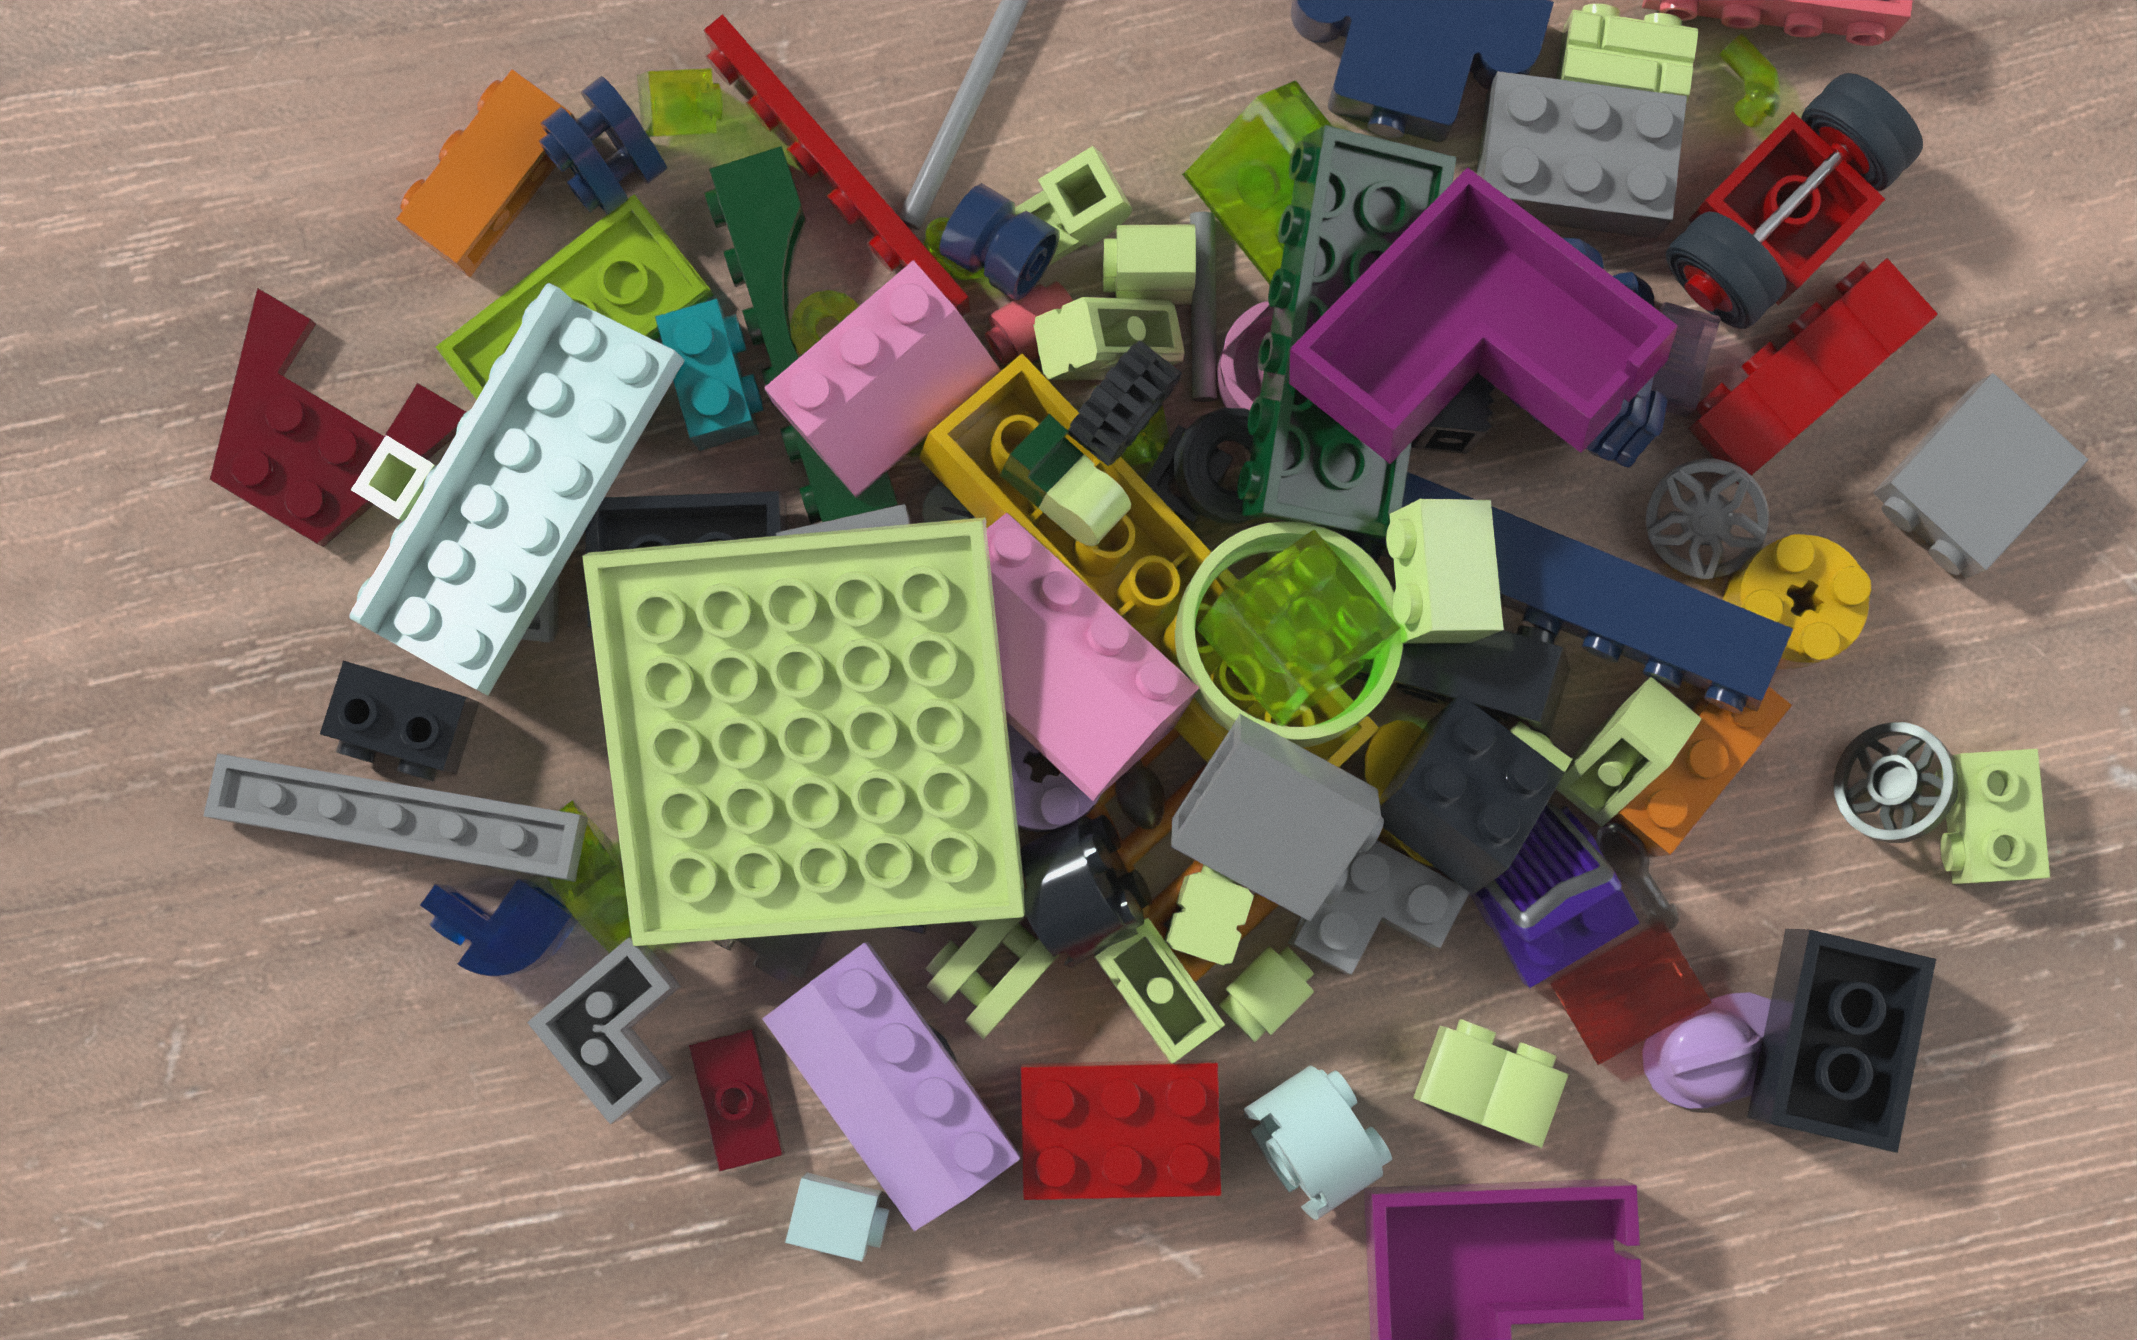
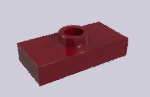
(736, 1100)

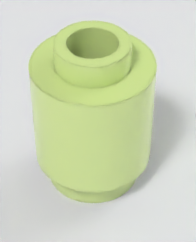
(1267, 992)

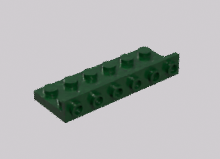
(1344, 213)

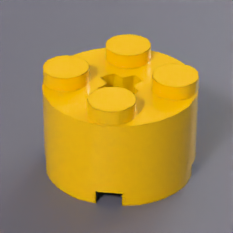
(1830, 589)

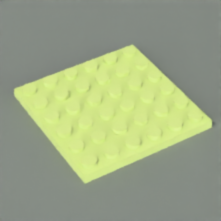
(807, 732)

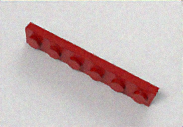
(817, 153)

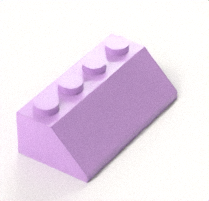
(892, 1087)

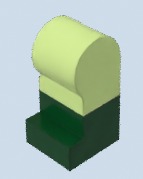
(1065, 483)

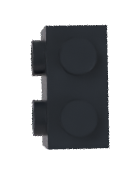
(398, 718)

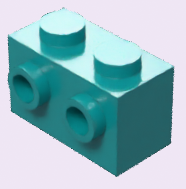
(710, 383)

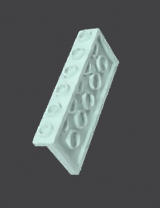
(516, 489)

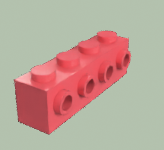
(1859, 20)

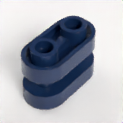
(571, 147)

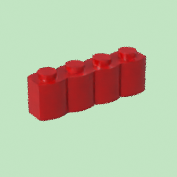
(1814, 369)

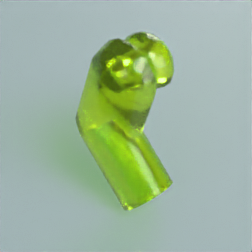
(1759, 79)

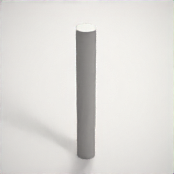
(1204, 310)

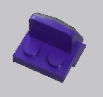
(1555, 899)

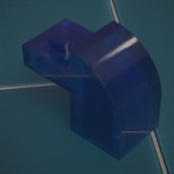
(514, 939)

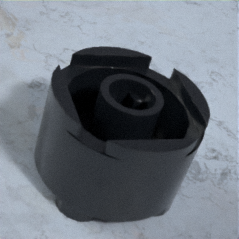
(1081, 890)

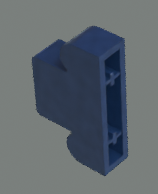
(1413, 57)

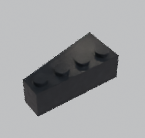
(1499, 674)

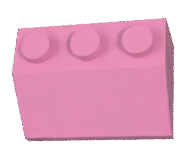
(883, 379)

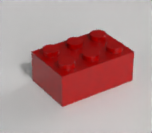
(1120, 1129)

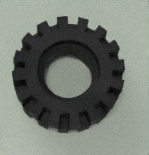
(1124, 403)

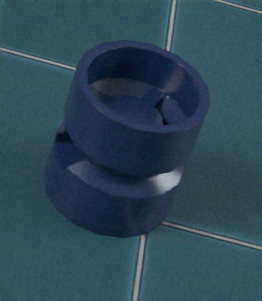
(991, 237)

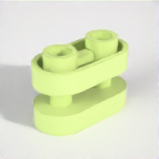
(956, 970)

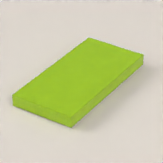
(616, 268)

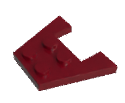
(294, 449)

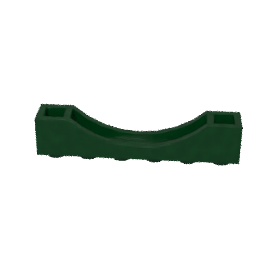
(765, 224)

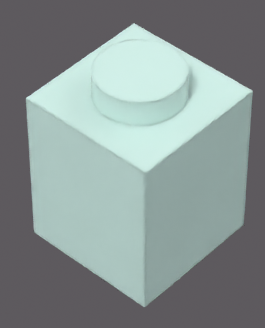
(837, 1217)

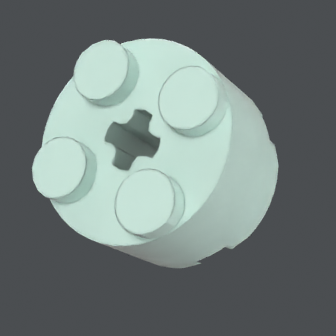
(1317, 1139)

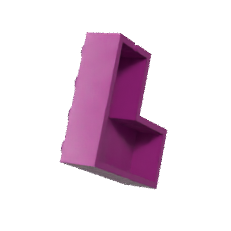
(1486, 295)
(1500, 1256)

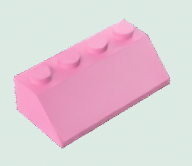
(1074, 668)

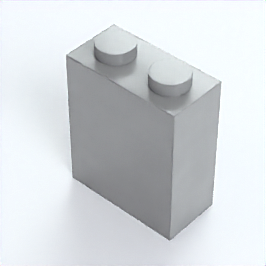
(1979, 477)
(1277, 819)

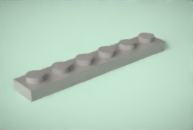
(396, 817)

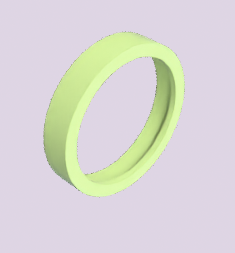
(1277, 537)

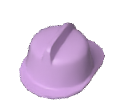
(1709, 1053)

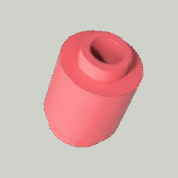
(1013, 324)

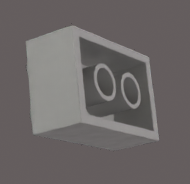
(1583, 152)

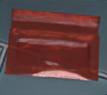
(1630, 992)

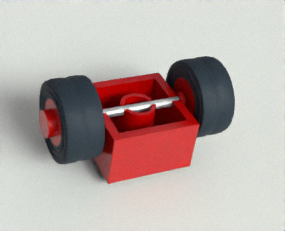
(1794, 200)

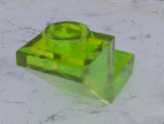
(599, 890)

